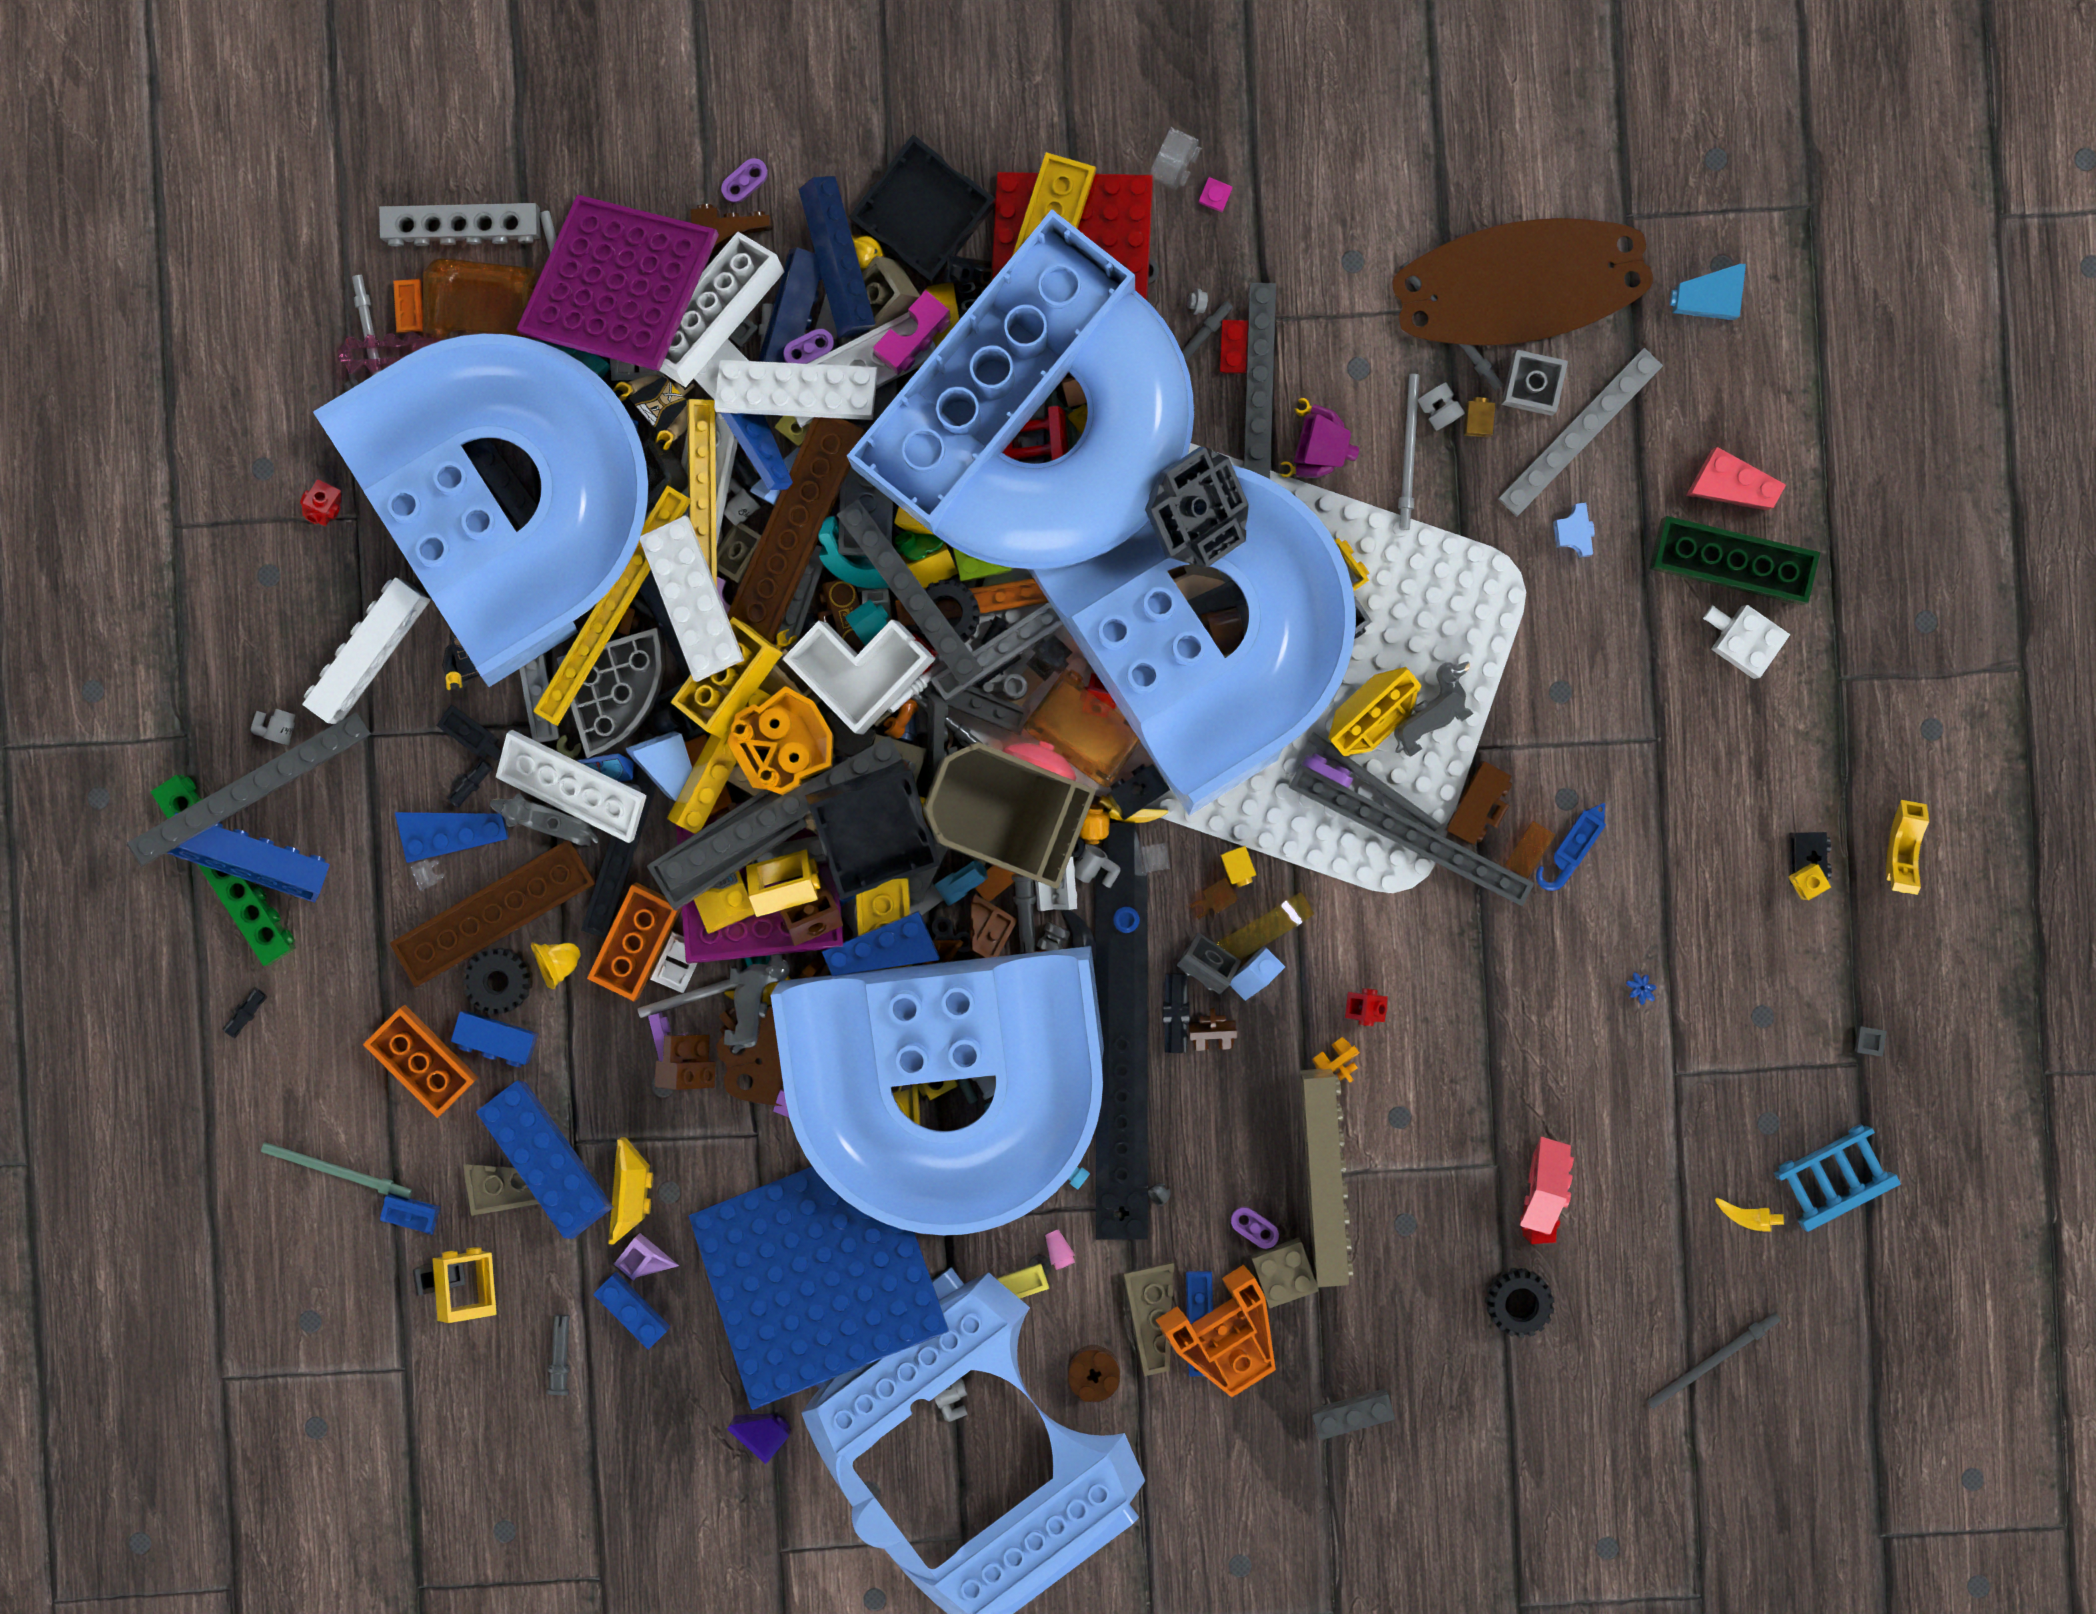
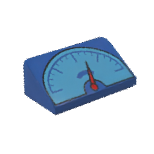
(611, 765)

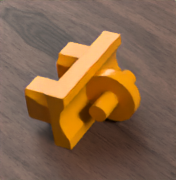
(1345, 1052)

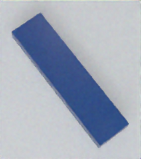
(1199, 1300)

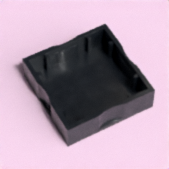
(922, 210)
(872, 829)

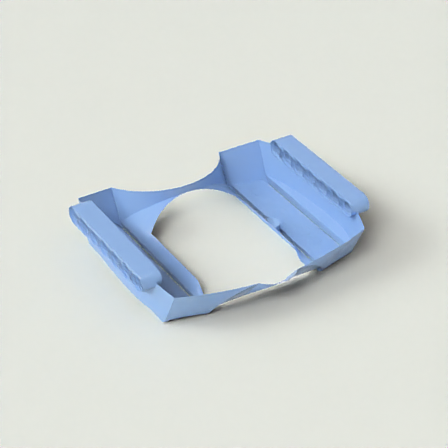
(1034, 1540)

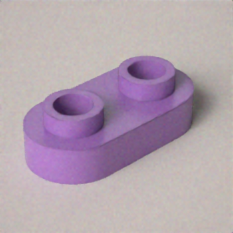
(742, 178)
(807, 347)
(1319, 765)
(1254, 1226)

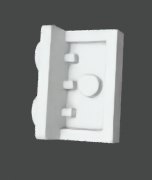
(1062, 898)

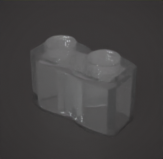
(1174, 159)

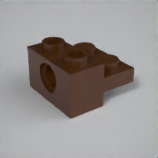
(812, 918)
(694, 1071)

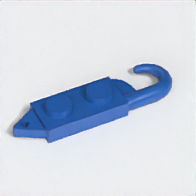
(1575, 846)

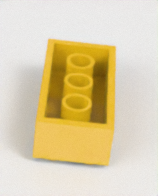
(722, 695)

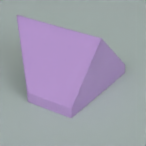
(643, 1258)

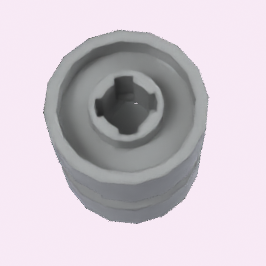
(1444, 415)

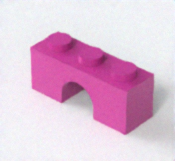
(899, 351)

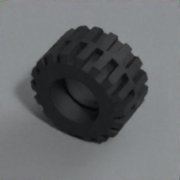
(964, 597)
(1535, 1317)

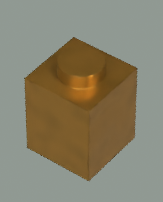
(1479, 418)

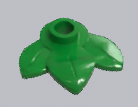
(916, 545)

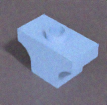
(1575, 531)

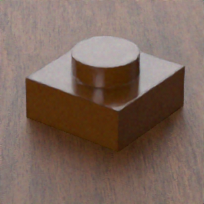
(630, 622)

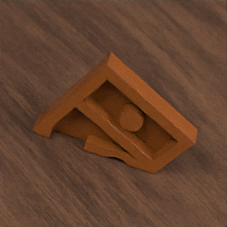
(988, 928)

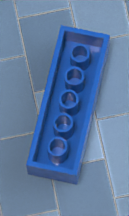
(256, 861)
(544, 1159)

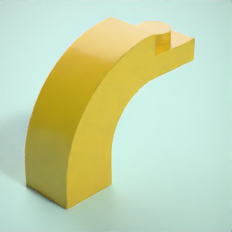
(1904, 846)

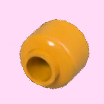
(1095, 825)

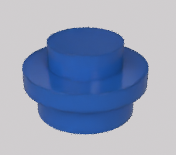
(1126, 919)

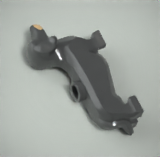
(1438, 712)
(545, 820)
(749, 999)

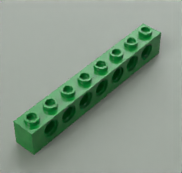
(268, 952)

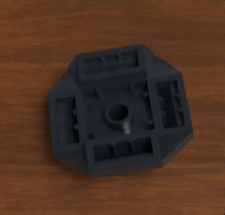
(1198, 508)

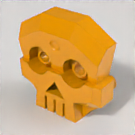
(800, 732)

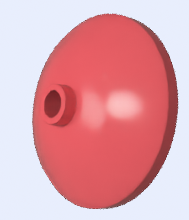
(1042, 756)

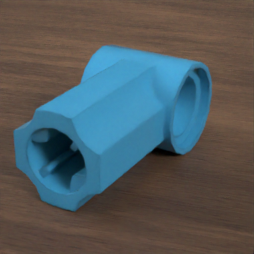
(958, 884)

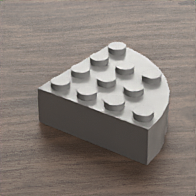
(619, 691)

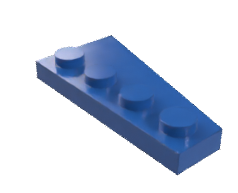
(760, 446)
(443, 833)
(890, 945)

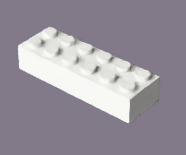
(719, 304)
(366, 650)

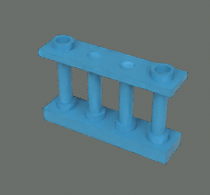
(1858, 1191)

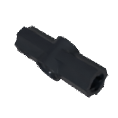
(1176, 1012)

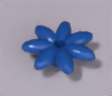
(1641, 988)

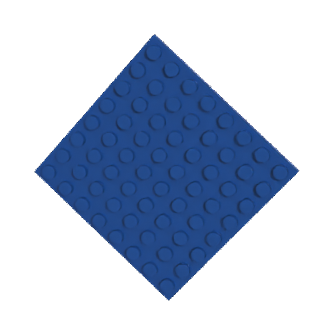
(812, 1285)

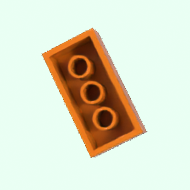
(634, 942)
(421, 1061)

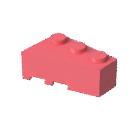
(1735, 482)
(1548, 1185)

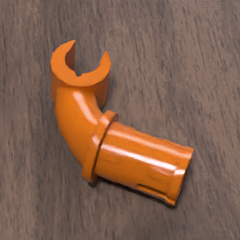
(897, 725)

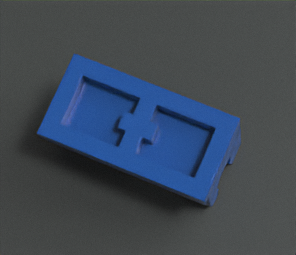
(410, 1213)

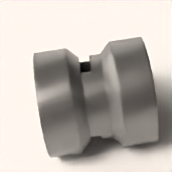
(1054, 932)

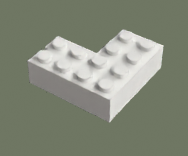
(863, 683)

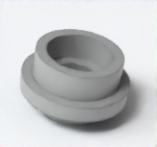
(1197, 301)

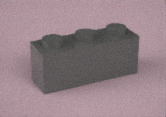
(1352, 1414)

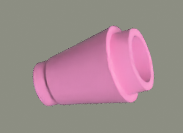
(1059, 1250)

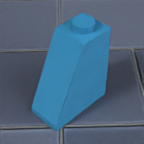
(1711, 295)

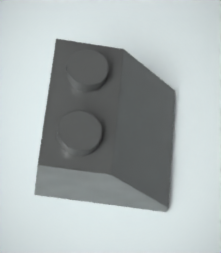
(1209, 963)

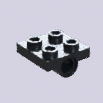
(673, 719)

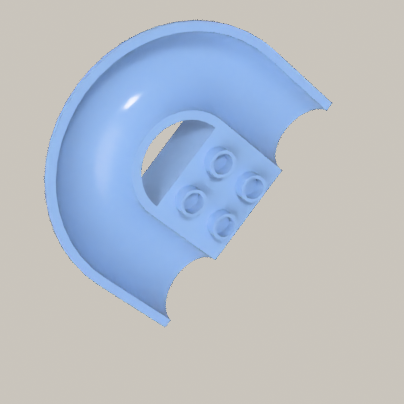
(1043, 315)
(498, 587)
(1194, 711)
(1002, 1016)

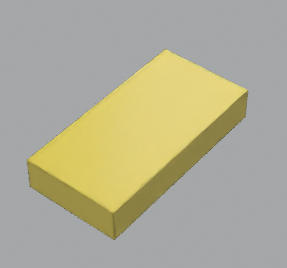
(1025, 1281)

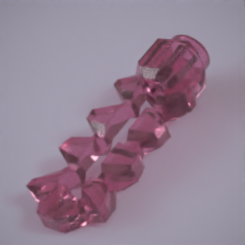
(371, 341)

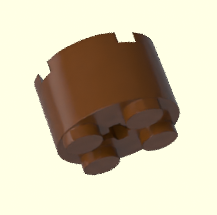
(1224, 628)
(1086, 1386)

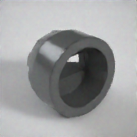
(1159, 1194)

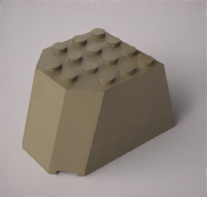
(1006, 812)

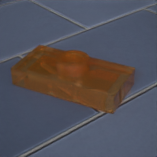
(1529, 849)

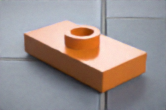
(408, 306)

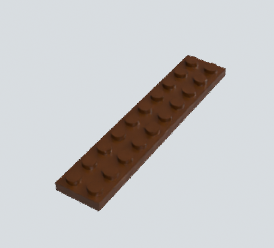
(795, 526)

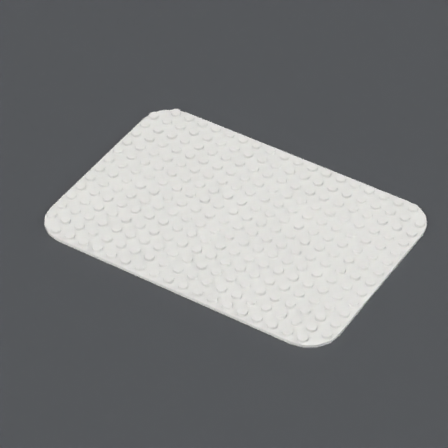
(1428, 605)

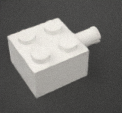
(1747, 639)

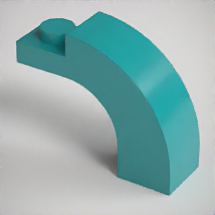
(849, 568)

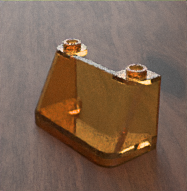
(475, 297)
(1083, 729)

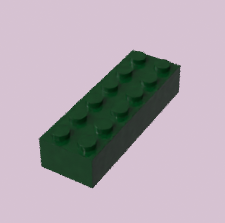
(1734, 560)

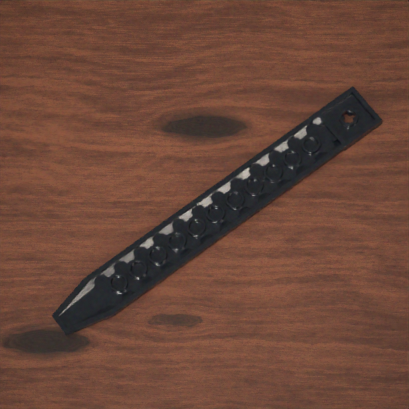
(1124, 1026)

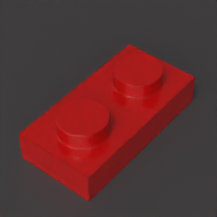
(1234, 346)

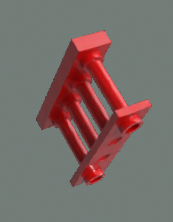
(1058, 444)

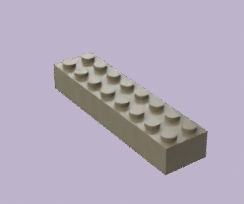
(1324, 1177)

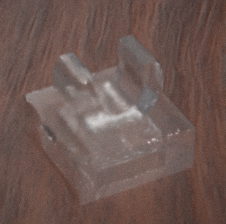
(423, 874)

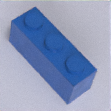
(494, 1038)
(632, 1310)

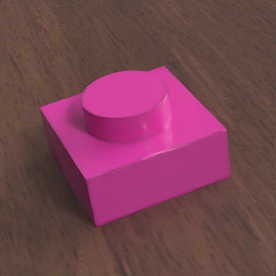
(1215, 194)

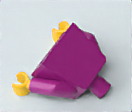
(1321, 443)

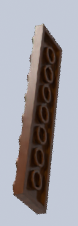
(492, 913)

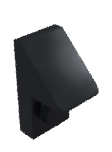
(424, 1277)

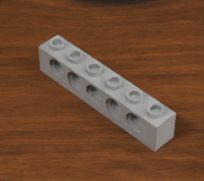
(394, 217)

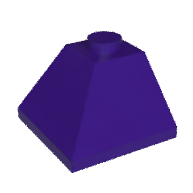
(760, 1433)

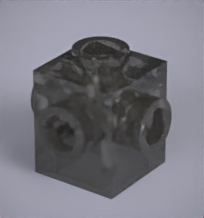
(1049, 657)

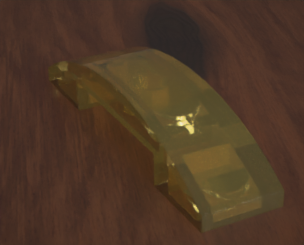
(1267, 927)

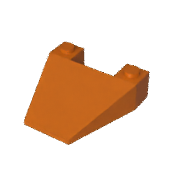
(1230, 1342)

